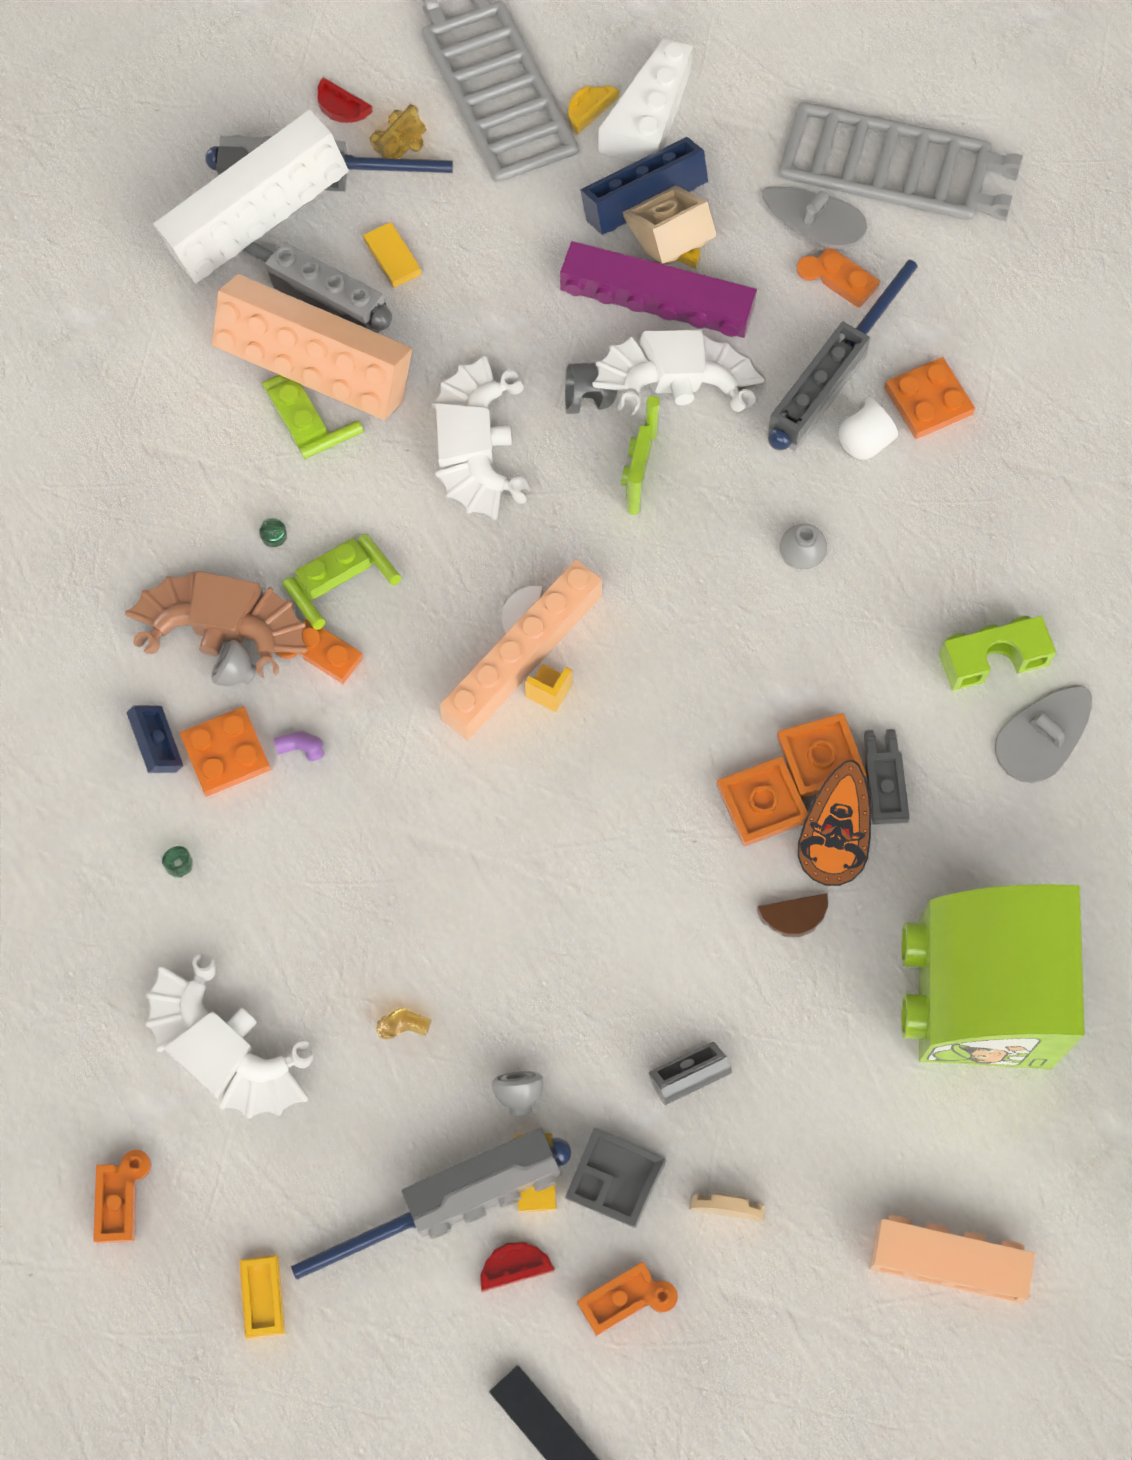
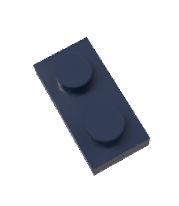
(154, 739)

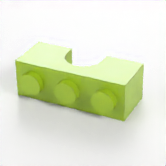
(1022, 641)

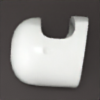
(867, 431)

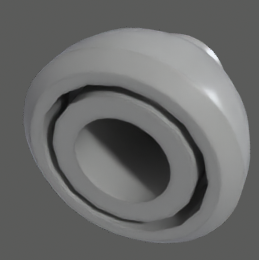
(803, 546)
(233, 666)
(518, 1091)

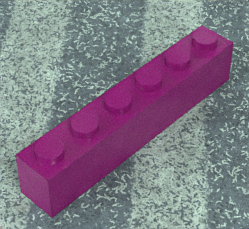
(657, 289)

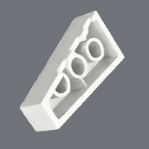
(649, 105)

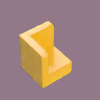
(549, 686)

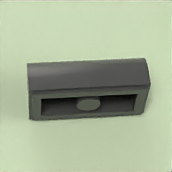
(690, 1073)

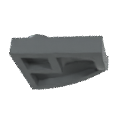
(615, 1177)

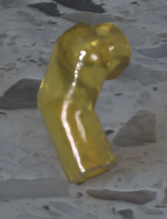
(400, 1022)

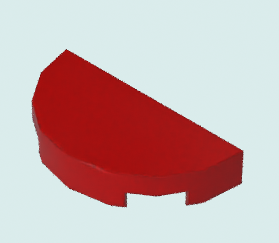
(341, 104)
(514, 1264)

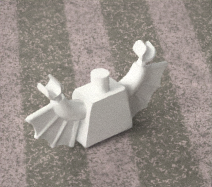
(677, 365)
(468, 438)
(216, 1050)

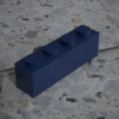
(676, 164)

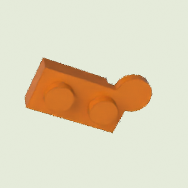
(839, 275)
(327, 653)
(117, 1197)
(625, 1297)

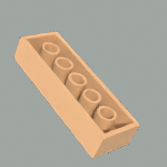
(311, 346)

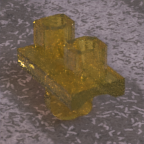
(401, 135)

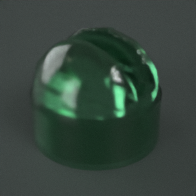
(275, 536)
(174, 854)

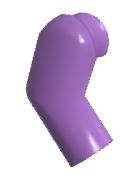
(303, 741)

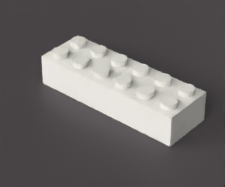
(252, 196)

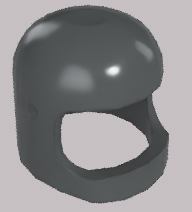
(579, 385)

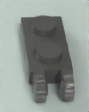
(886, 780)

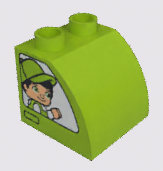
(996, 976)

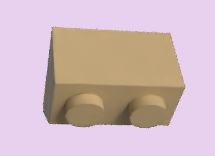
(671, 224)

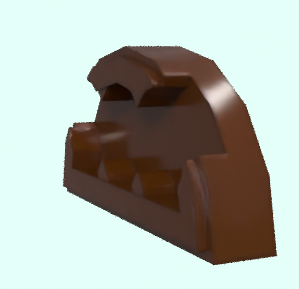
(795, 916)

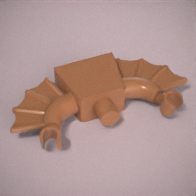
(219, 611)

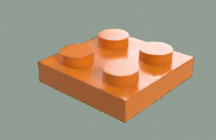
(929, 398)
(225, 751)
(816, 751)
(762, 801)

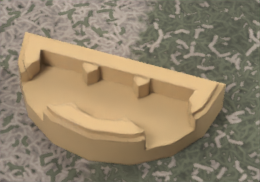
(728, 1206)

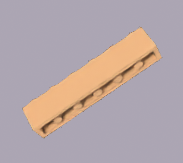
(521, 650)

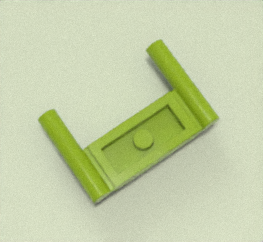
(302, 418)
(639, 451)
(334, 569)

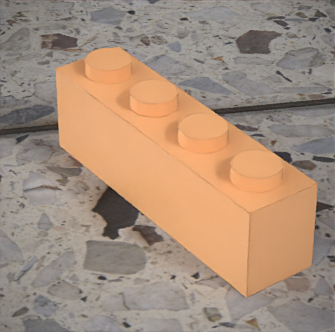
(952, 1260)

